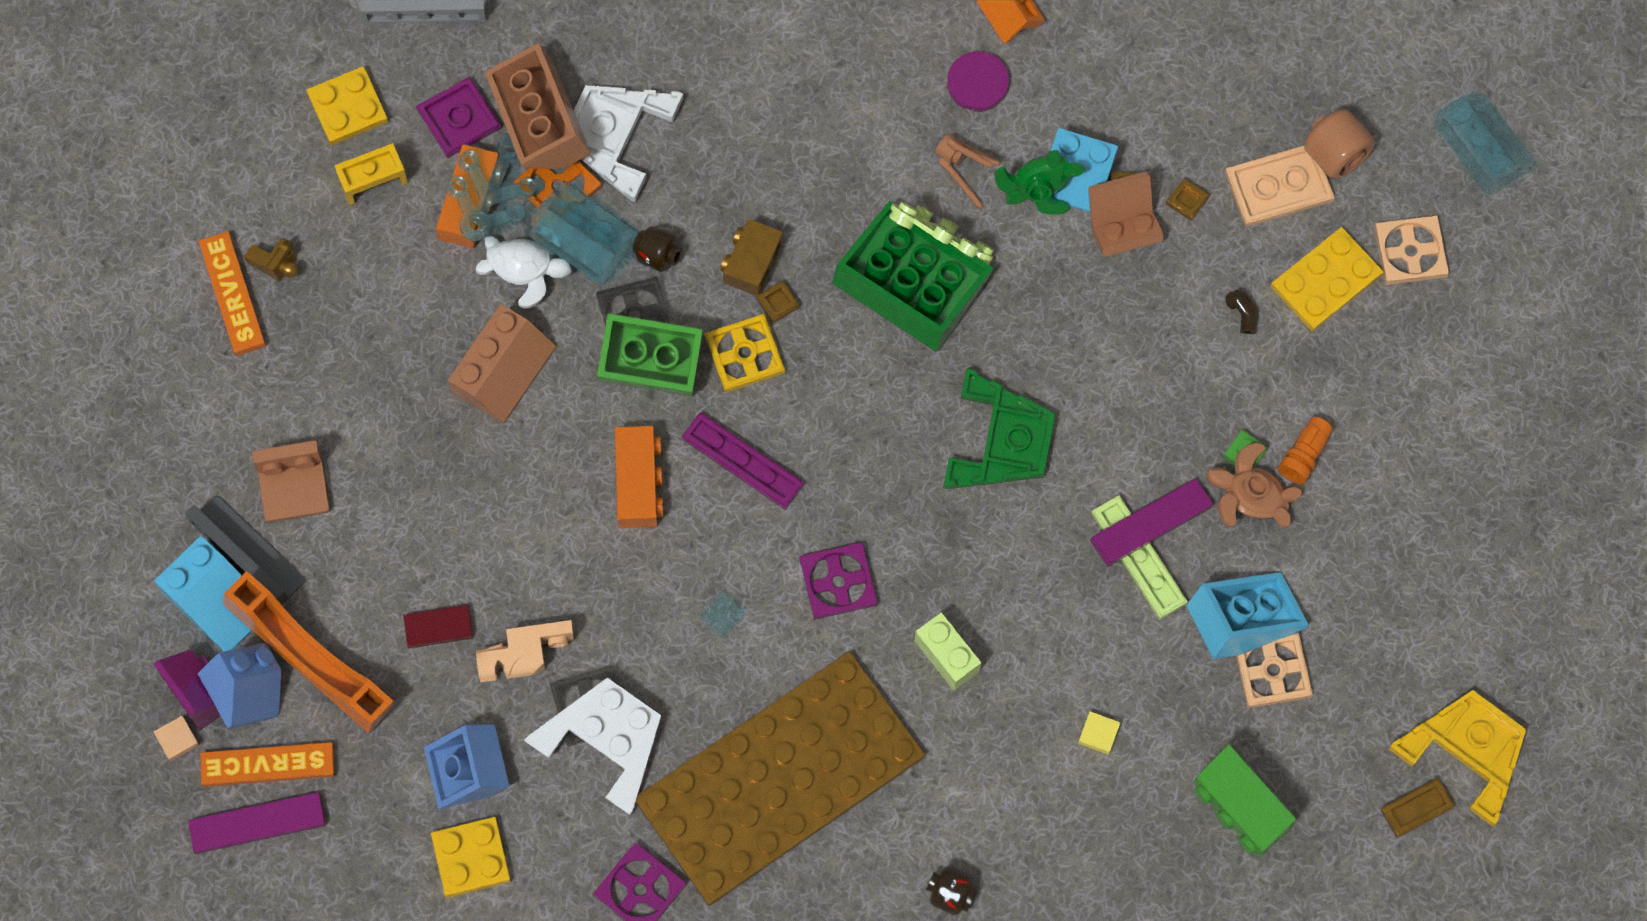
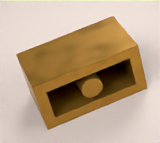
(752, 256)

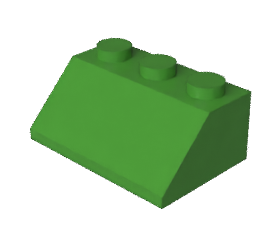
(1243, 802)

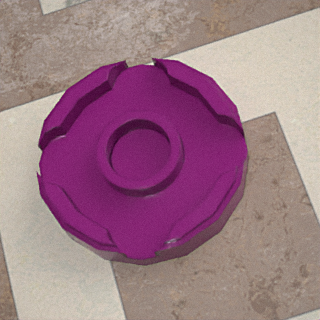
(977, 81)

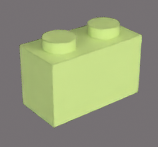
(947, 651)

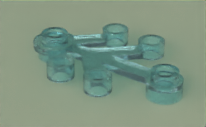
(488, 193)

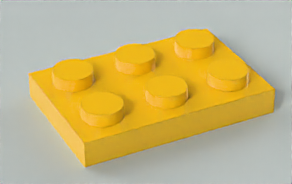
(1326, 279)

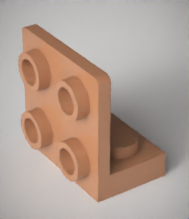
(1123, 214)
(291, 481)

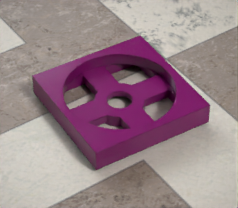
(862, 576)
(637, 853)

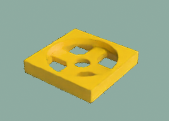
(759, 347)

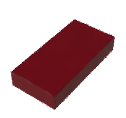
(437, 626)

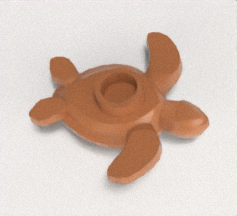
(1251, 490)

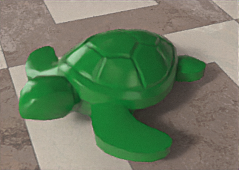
(1038, 181)

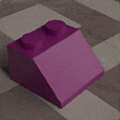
(182, 678)

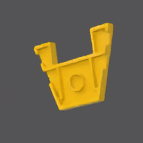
(1478, 738)

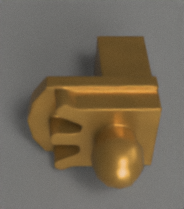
(275, 264)

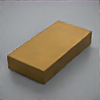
(1417, 808)

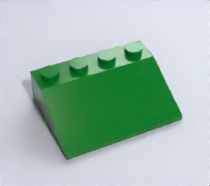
(911, 278)

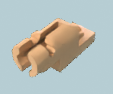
(524, 650)

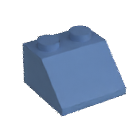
(244, 684)
(466, 765)

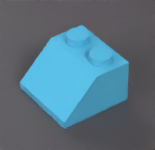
(1096, 158)

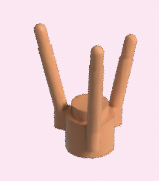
(955, 151)

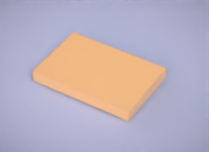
(1278, 185)

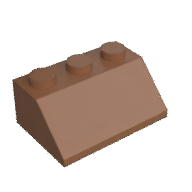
(501, 364)

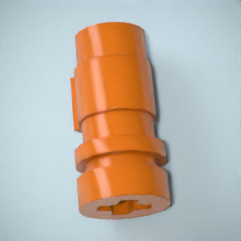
(1308, 446)

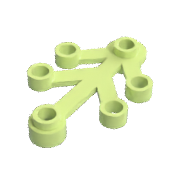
(944, 231)

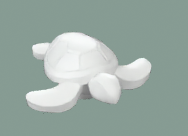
(523, 263)

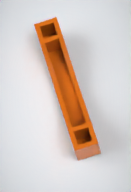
(275, 626)

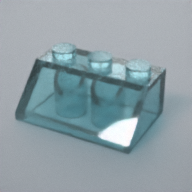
(1484, 142)
(582, 232)

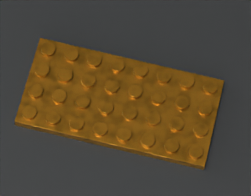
(779, 778)

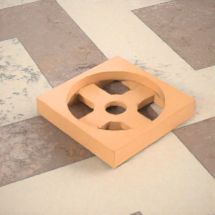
(1406, 226)
(1276, 683)

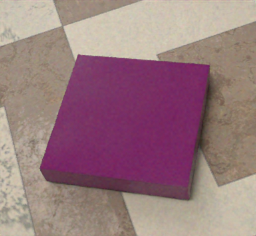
(458, 117)

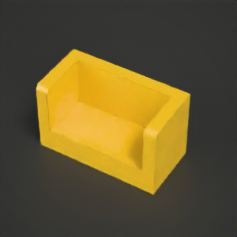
(369, 171)

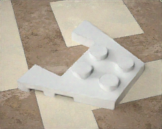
(607, 122)
(613, 725)

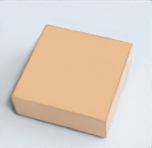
(176, 738)

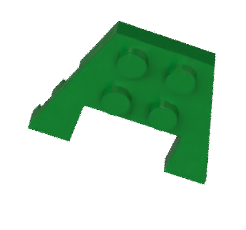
(1015, 439)

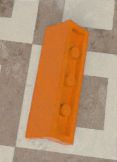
(1011, 16)

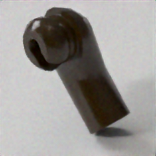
(1247, 308)

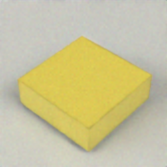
(1099, 733)

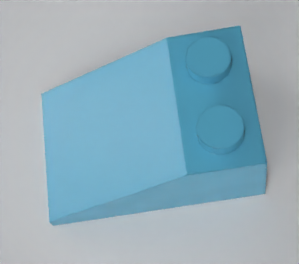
(197, 589)
(1245, 613)

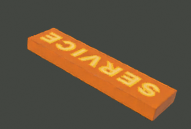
(231, 293)
(267, 764)

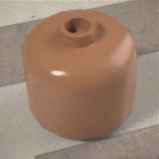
(1339, 143)

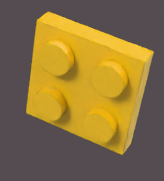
(347, 105)
(470, 857)

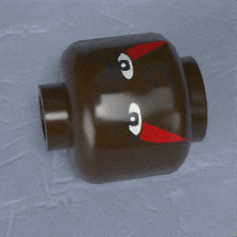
(657, 248)
(951, 890)

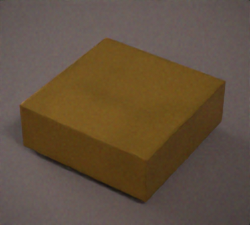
(1187, 199)
(777, 302)

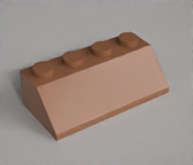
(537, 110)

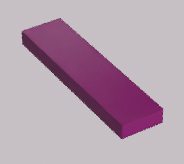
(742, 461)
(1151, 522)
(256, 823)

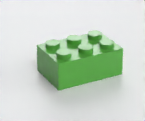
(649, 354)

